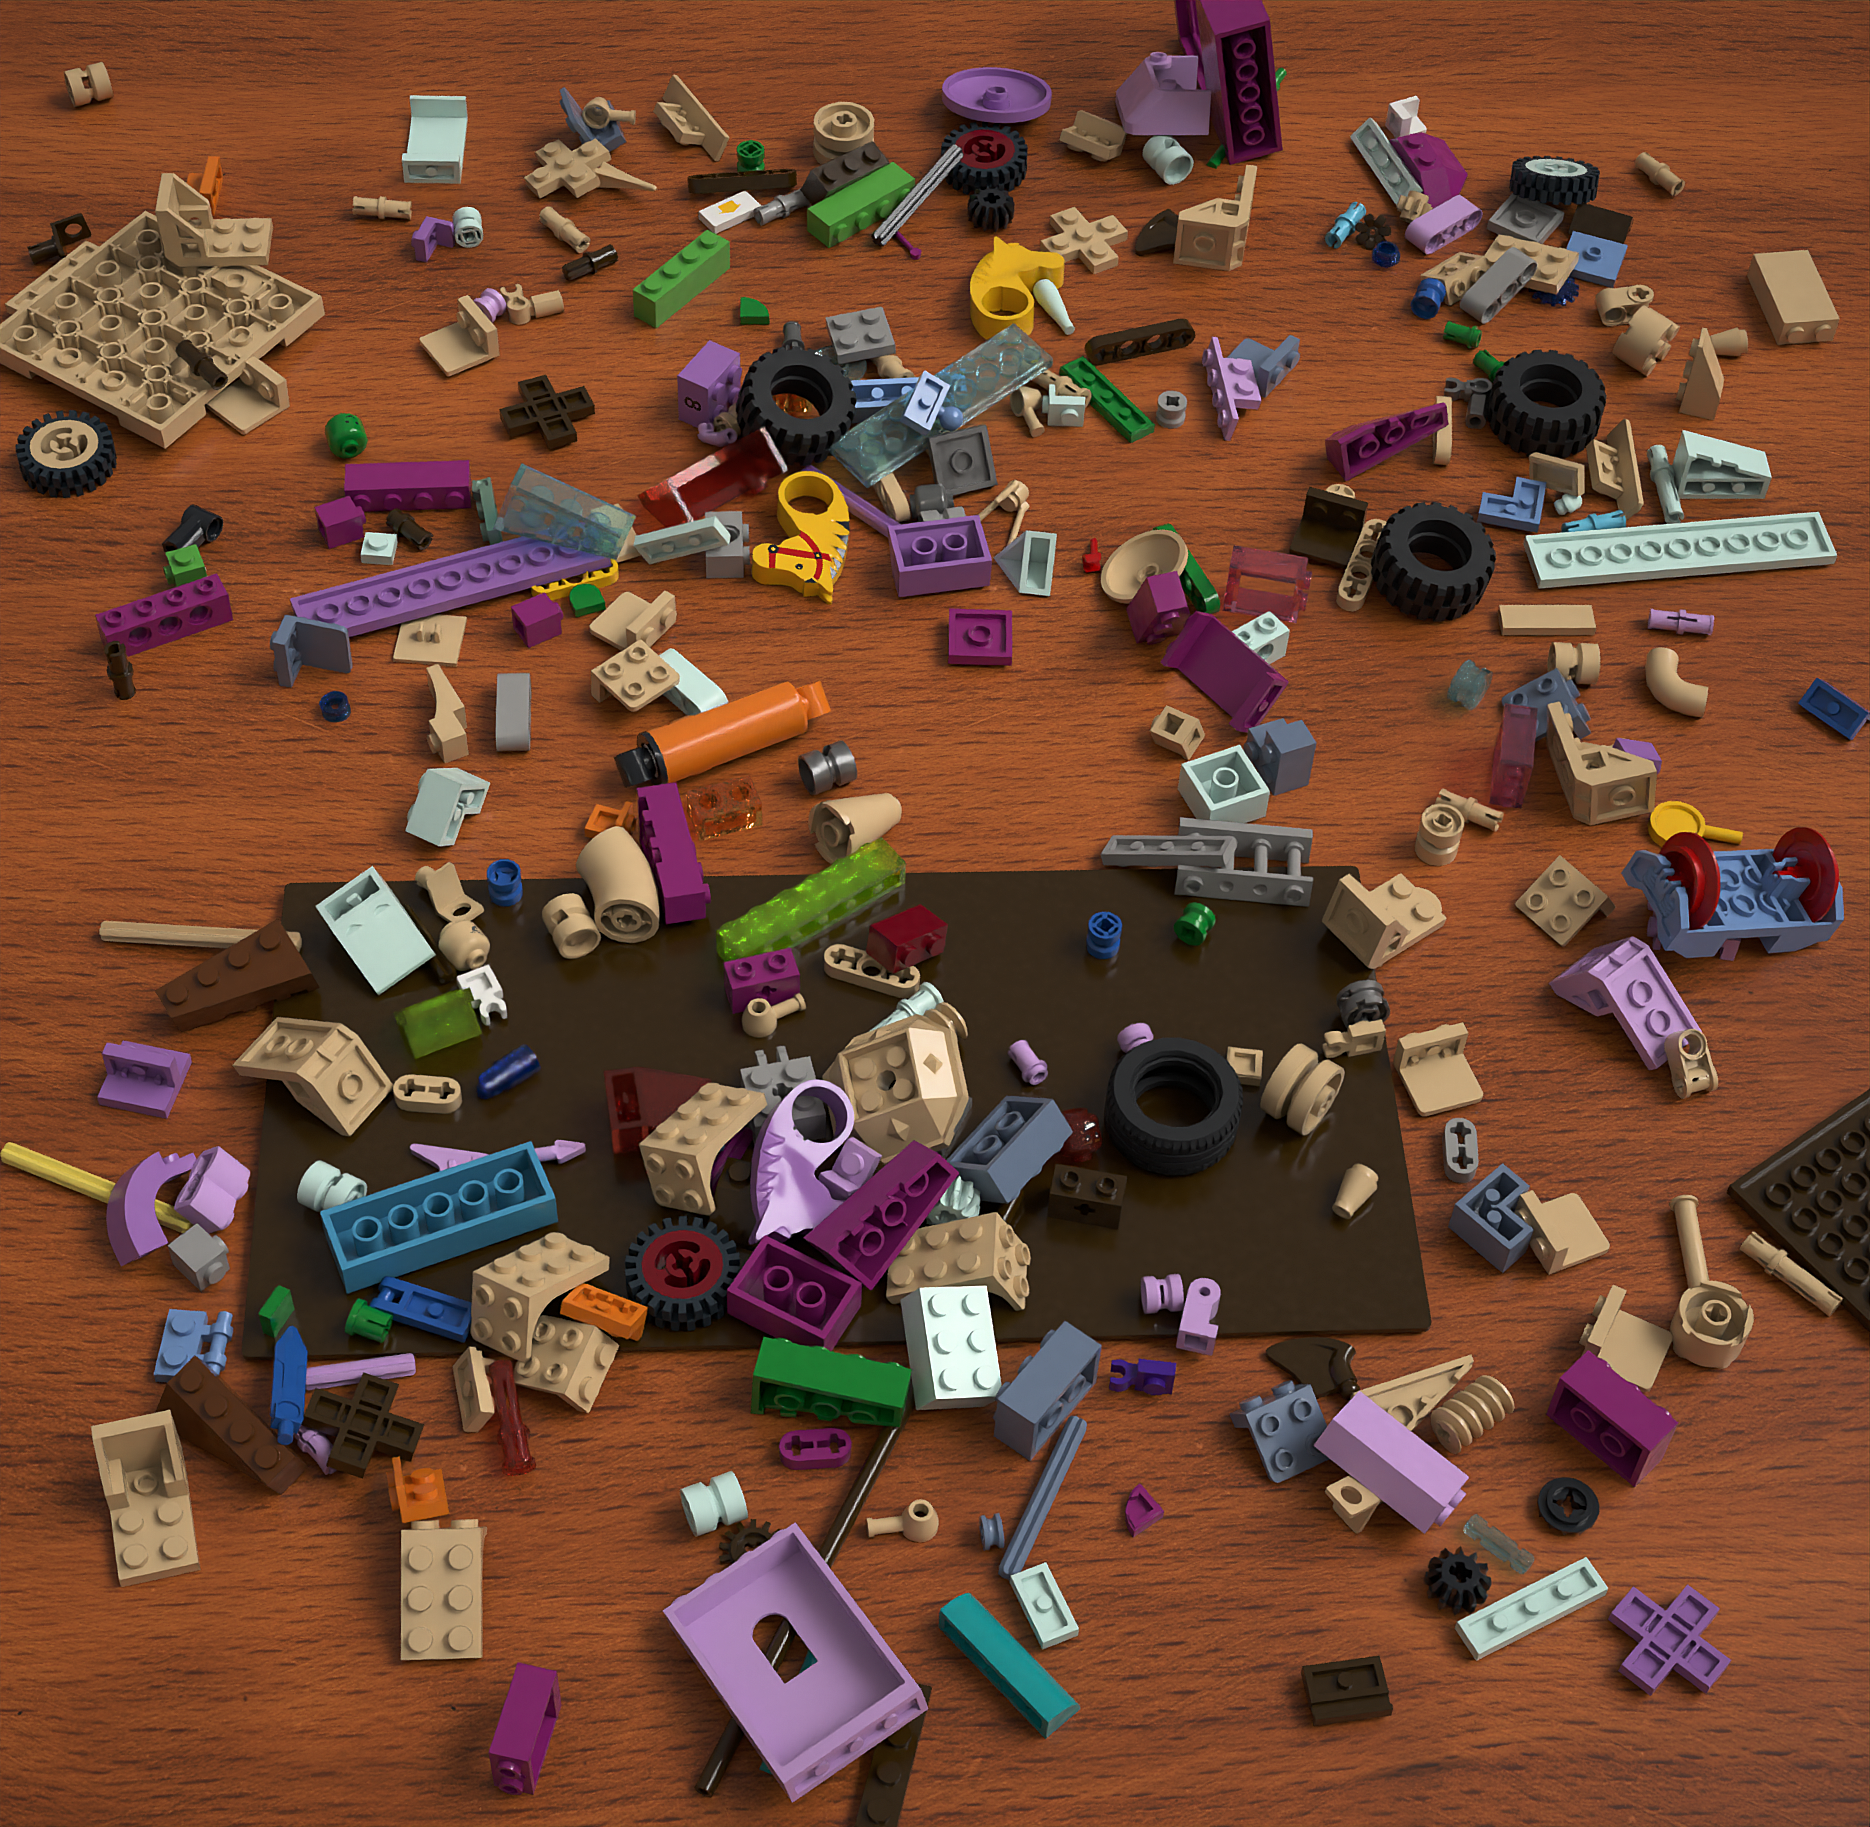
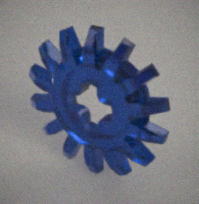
(1566, 292)

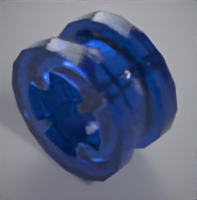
(335, 698)

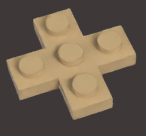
(567, 168)
(1085, 240)

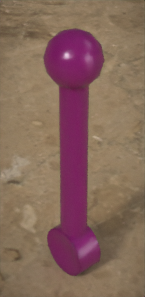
(915, 253)

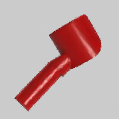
(1091, 561)

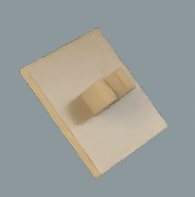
(431, 640)

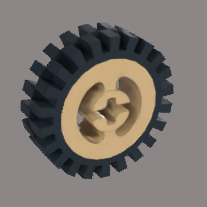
(66, 453)

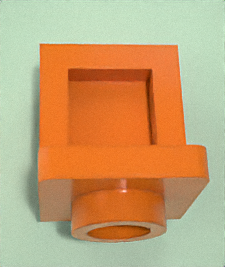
(606, 817)

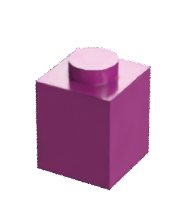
(340, 521)
(537, 619)

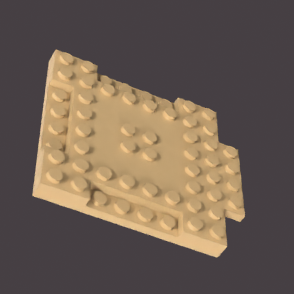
(117, 311)

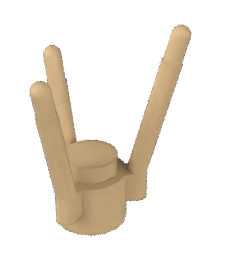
(1011, 499)

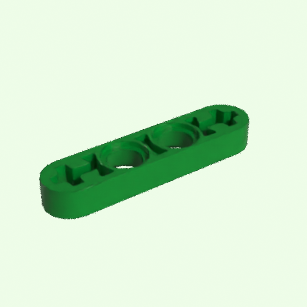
(1196, 583)

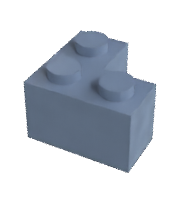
(1281, 754)
(1488, 1218)

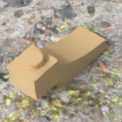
(448, 726)

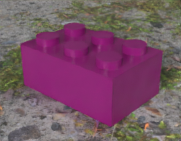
(793, 1296)
(1611, 1418)

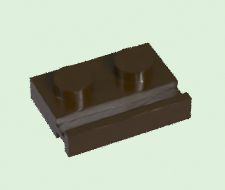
(1346, 1690)

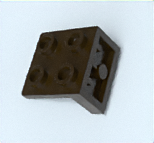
(1329, 527)

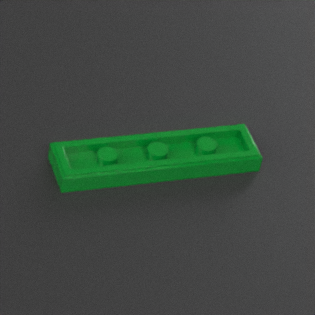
(1109, 400)

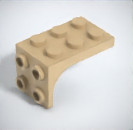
(686, 1144)
(963, 1253)
(519, 1286)
(442, 1590)

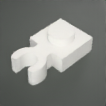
(485, 991)

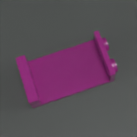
(1225, 670)

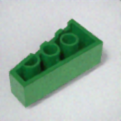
(828, 1384)

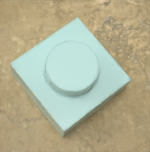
(379, 548)

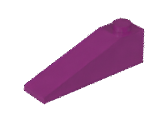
(1376, 440)

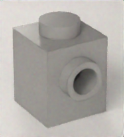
(200, 1256)

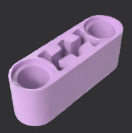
(1443, 224)

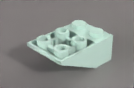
(375, 930)

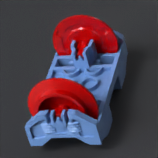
(1707, 896)

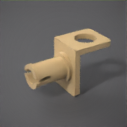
(447, 892)
(1353, 1503)

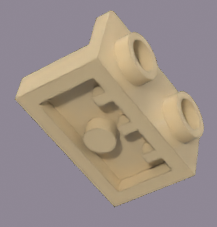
(1457, 274)

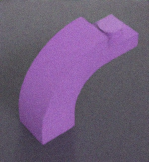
(131, 1206)

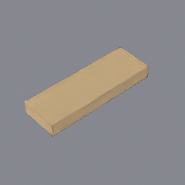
(1546, 620)

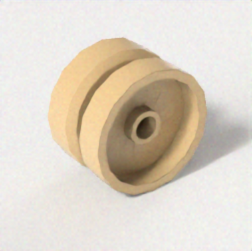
(841, 129)
(1302, 1089)

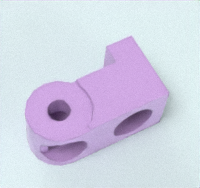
(1200, 1307)

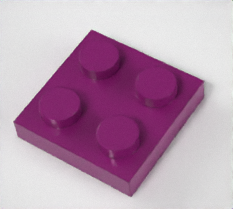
(980, 637)

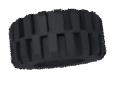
(803, 375)
(1553, 380)
(1423, 589)

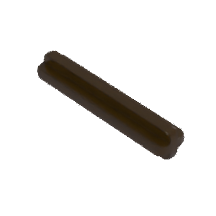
(439, 963)

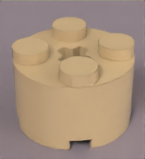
(1645, 340)
(1711, 1324)

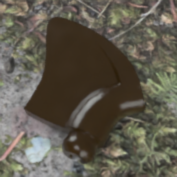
(1158, 233)
(1317, 1362)

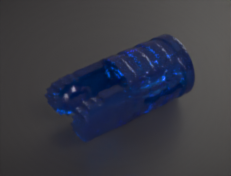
(507, 1072)

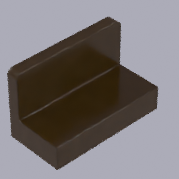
(1601, 223)

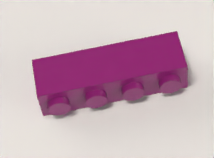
(409, 485)

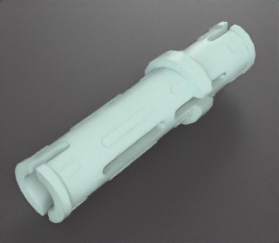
(1662, 474)

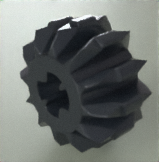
(990, 209)
(1443, 1579)

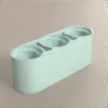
(695, 690)

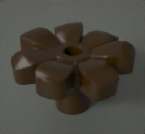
(1368, 235)

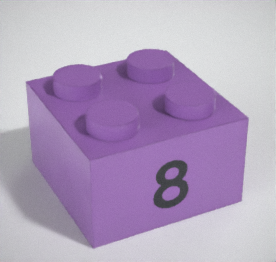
(709, 384)

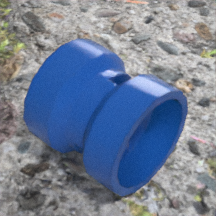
(1428, 298)
(504, 882)
(1103, 935)

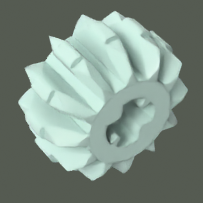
(957, 1203)

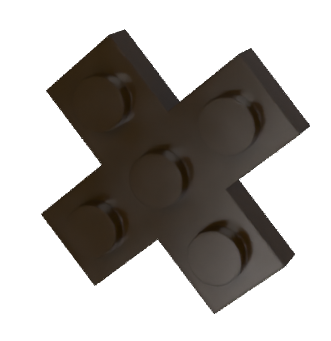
(547, 411)
(362, 1425)

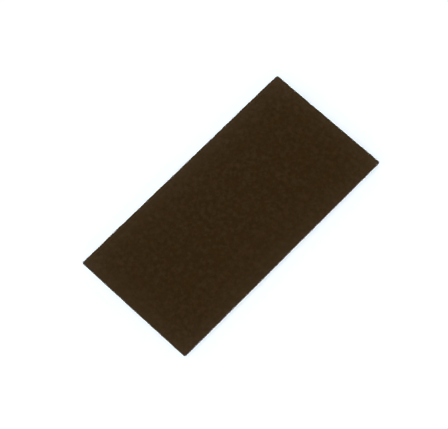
(1013, 974)

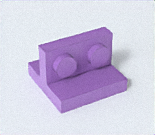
(142, 1078)

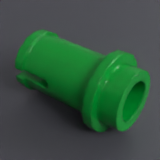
(1462, 334)
(1487, 363)

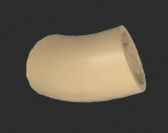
(620, 886)

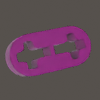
(815, 1449)

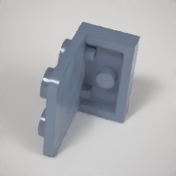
(609, 136)
(1269, 365)
(309, 644)
(1551, 689)
(1284, 1429)

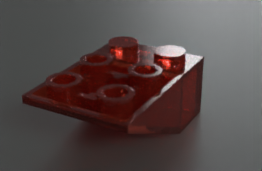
(642, 1100)

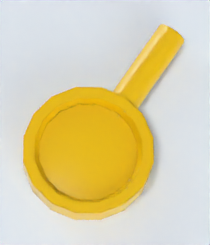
(1679, 817)

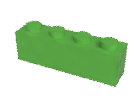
(859, 205)
(681, 278)

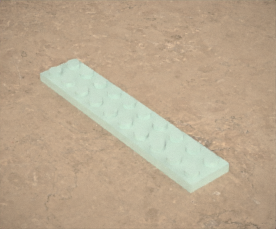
(1679, 549)

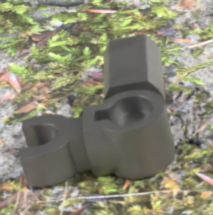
(1477, 395)

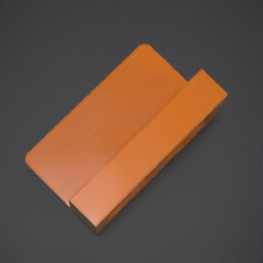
(210, 182)

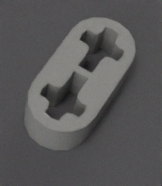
(1453, 1150)

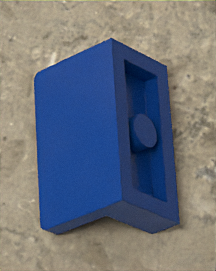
(1834, 708)

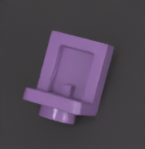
(432, 232)

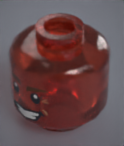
(1085, 1136)

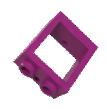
(525, 1729)

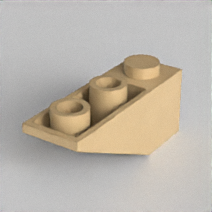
(1704, 380)

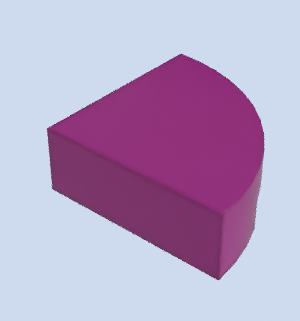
(1141, 1511)

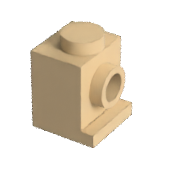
(1177, 732)

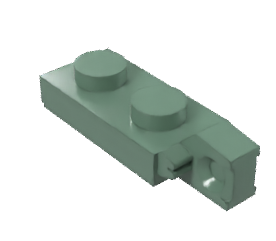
(487, 509)

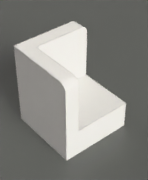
(1403, 118)

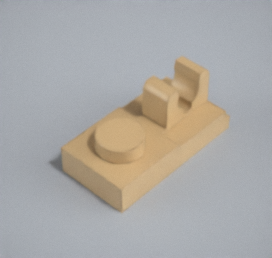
(474, 1389)

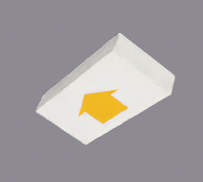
(728, 212)

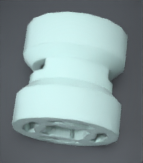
(468, 227)

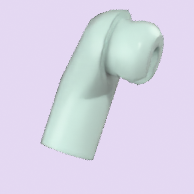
(1568, 503)

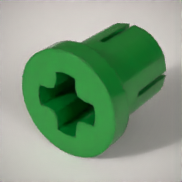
(368, 1321)

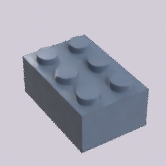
(1011, 1146)
(1046, 1389)

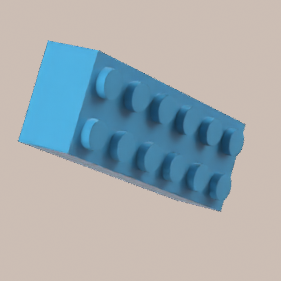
(439, 1216)

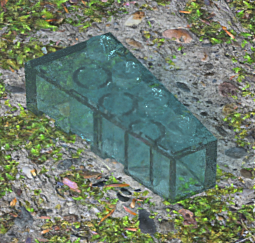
(562, 515)

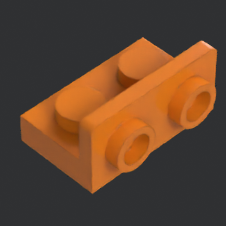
(606, 1311)
(418, 1494)

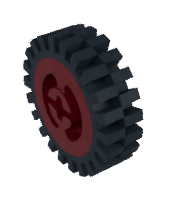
(989, 158)
(665, 1290)

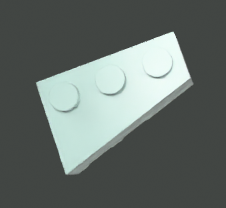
(1719, 469)

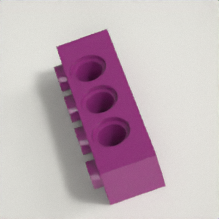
(166, 615)

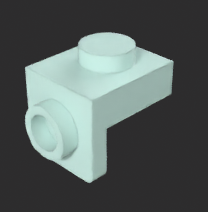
(1063, 409)

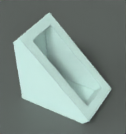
(1030, 562)

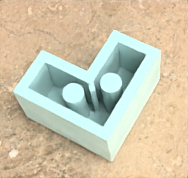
(443, 802)

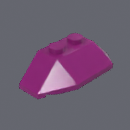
(1432, 166)

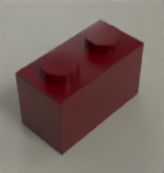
(906, 938)

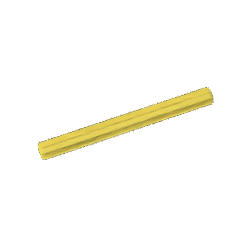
(81, 1181)

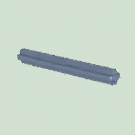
(1042, 1497)

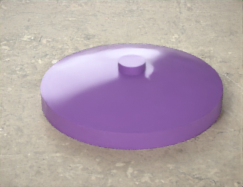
(996, 95)

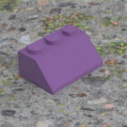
(939, 556)

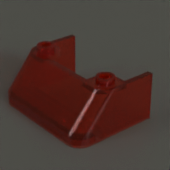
(715, 480)

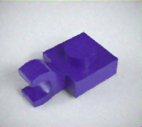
(1147, 1376)

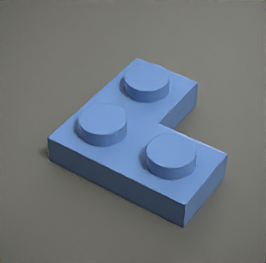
(1516, 512)

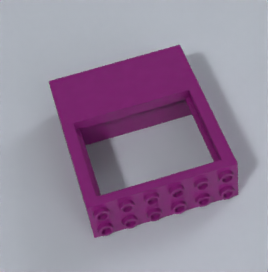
(1239, 70)

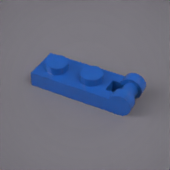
(424, 1308)

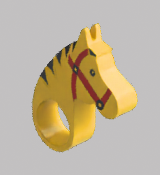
(816, 545)

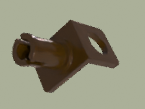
(56, 245)

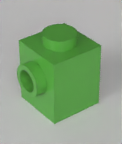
(184, 566)

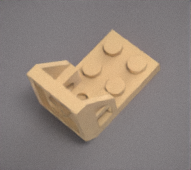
(1216, 230)
(207, 239)
(1615, 790)
(1380, 921)
(321, 1067)
(147, 1497)

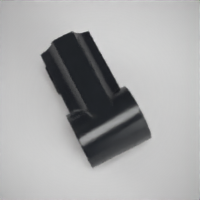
(195, 528)

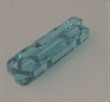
(1498, 1544)

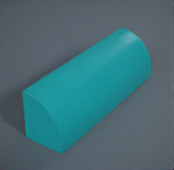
(1006, 1664)

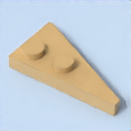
(1416, 1394)

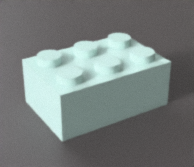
(951, 1347)

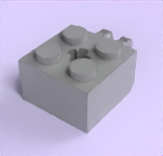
(776, 1082)

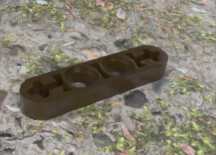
(742, 181)
(1106, 347)

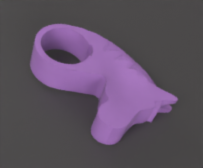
(782, 1180)

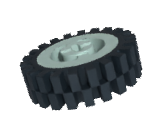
(1554, 180)

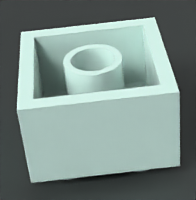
(1224, 787)

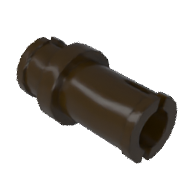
(405, 526)

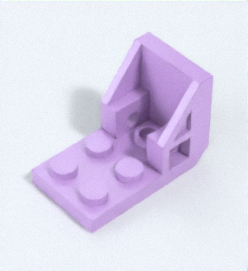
(1632, 985)

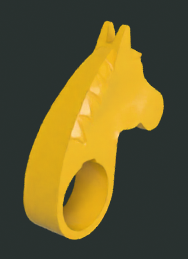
(1005, 283)

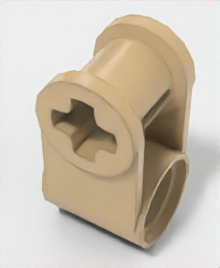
(1619, 305)
(1690, 1065)

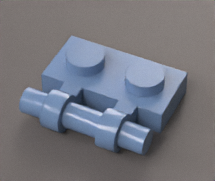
(184, 1338)

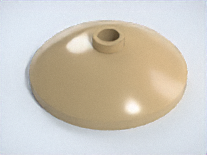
(1140, 558)

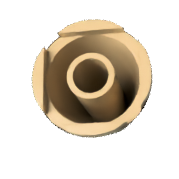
(852, 822)

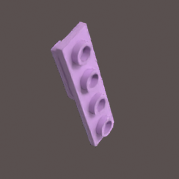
(1231, 384)

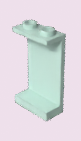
(436, 140)

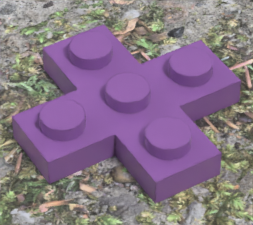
(1669, 1640)

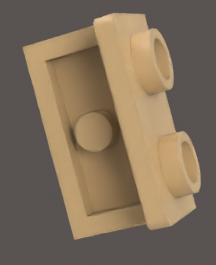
(1095, 136)

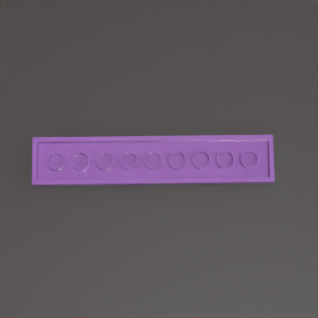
(444, 584)

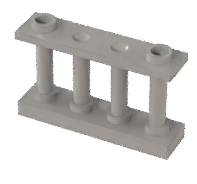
(1254, 842)

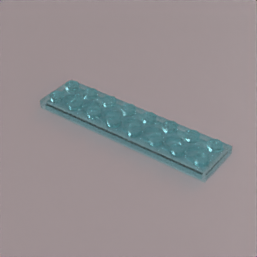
(975, 384)

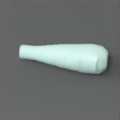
(1052, 303)

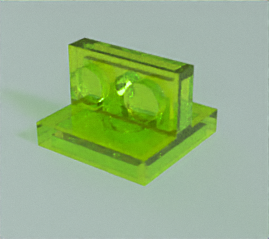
(439, 1021)

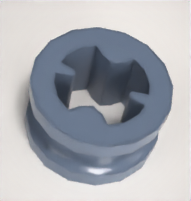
(991, 1531)

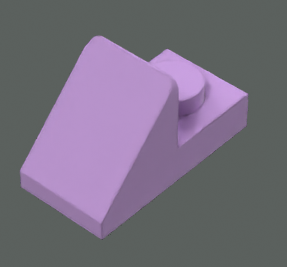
(851, 1170)

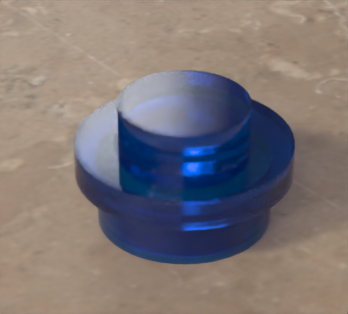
(1386, 254)

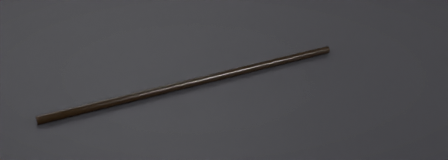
(828, 1551)

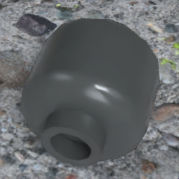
(930, 498)

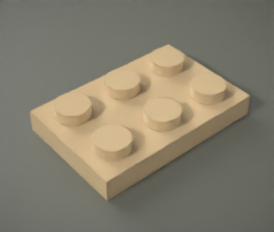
(1553, 262)

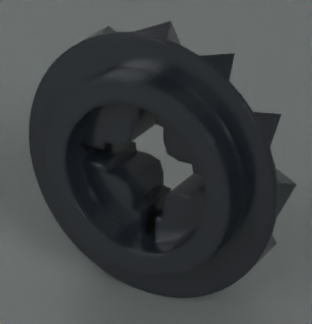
(1581, 1498)

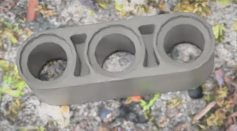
(1498, 285)
(513, 712)

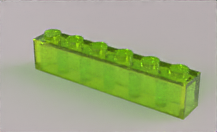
(814, 903)

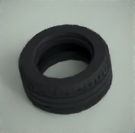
(1183, 1065)

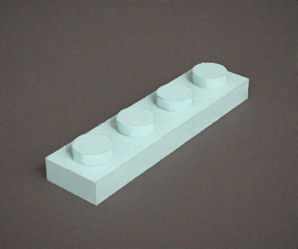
(1384, 160)
(1531, 1608)

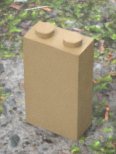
(1793, 297)

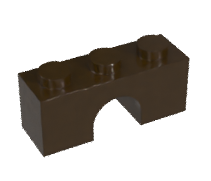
(842, 172)

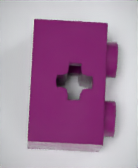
(764, 976)

